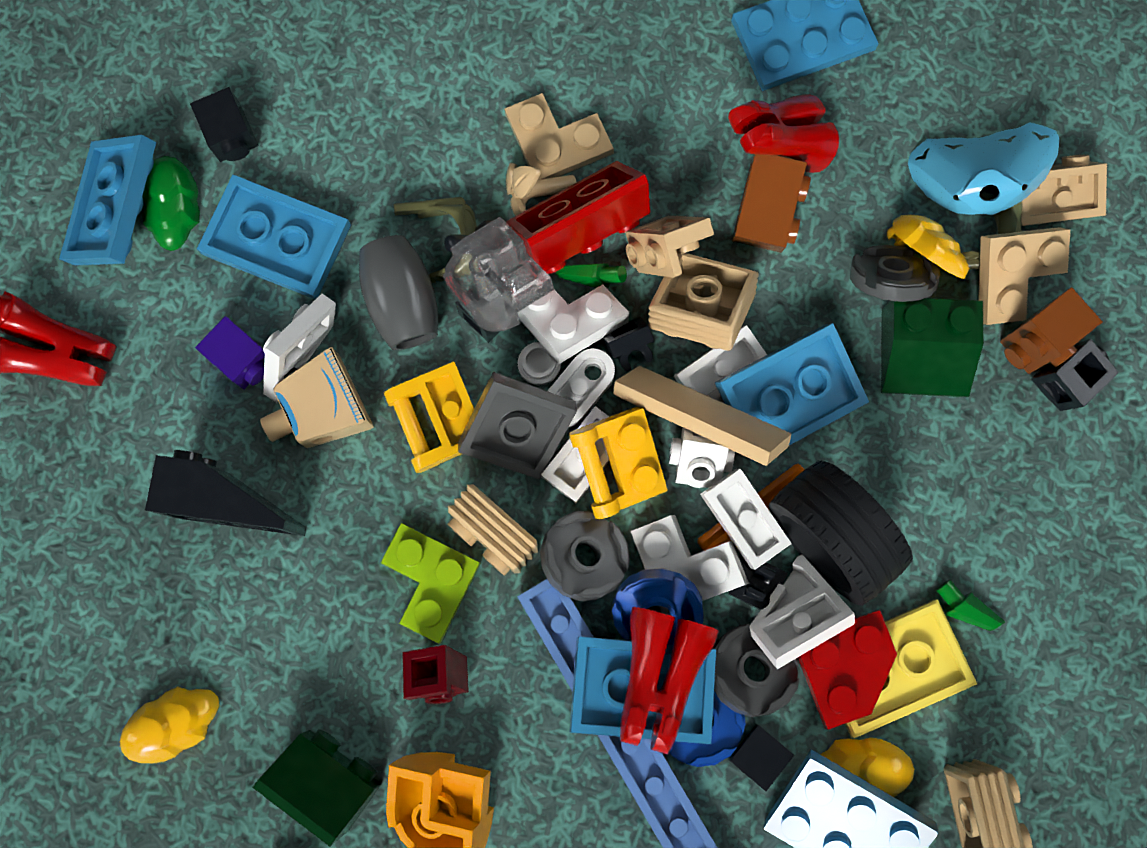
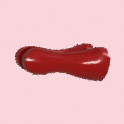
(787, 130)
(25, 322)
(649, 642)

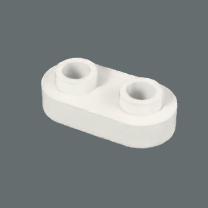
(577, 387)

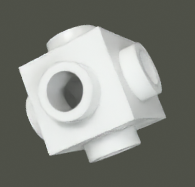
(699, 460)

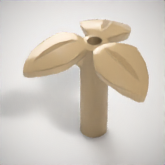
(524, 184)

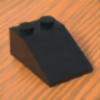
(198, 491)

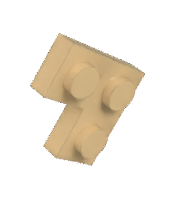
(554, 148)
(1008, 263)

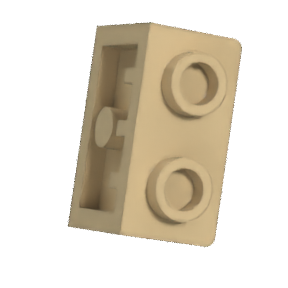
(1068, 193)
(655, 245)

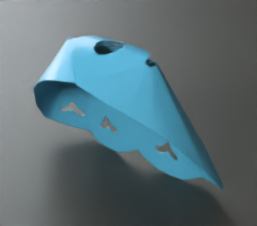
(984, 163)

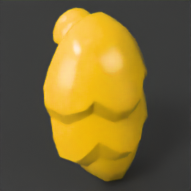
(930, 241)
(168, 725)
(874, 762)

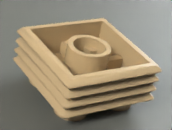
(704, 302)
(482, 520)
(985, 806)

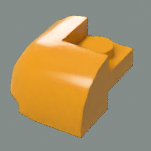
(438, 802)

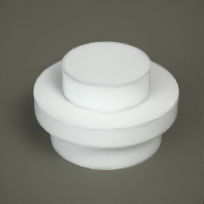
(537, 365)

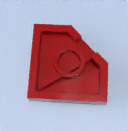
(850, 670)

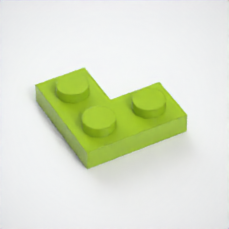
(442, 580)

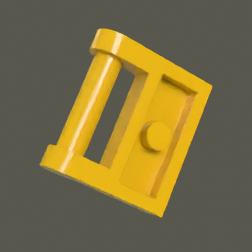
(447, 407)
(631, 460)

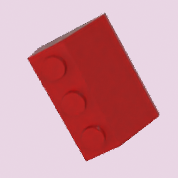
(583, 215)

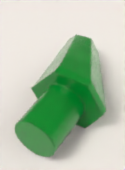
(593, 274)
(968, 608)

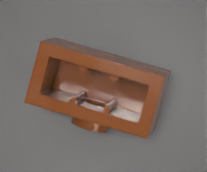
(770, 202)
(1050, 333)

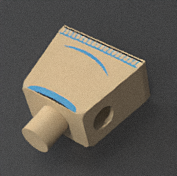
(317, 404)

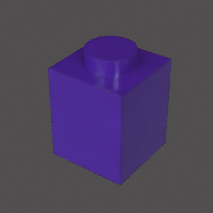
(234, 353)

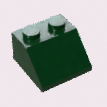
(931, 346)
(319, 785)

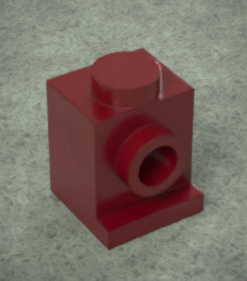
(434, 674)

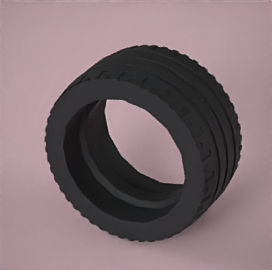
(841, 532)

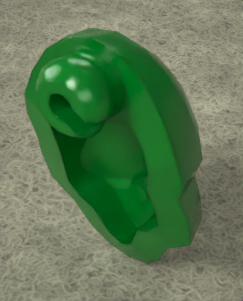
(170, 202)

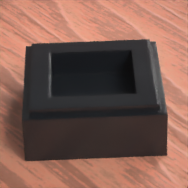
(761, 757)

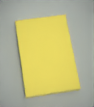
(924, 671)

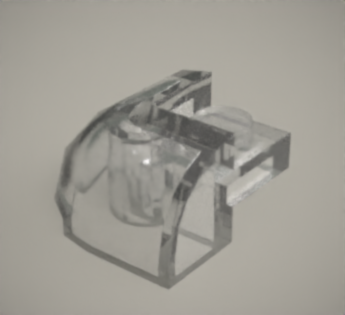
(495, 276)

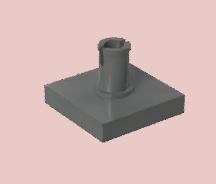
(516, 426)

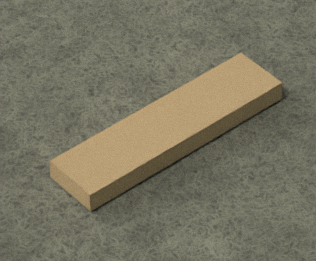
(703, 415)

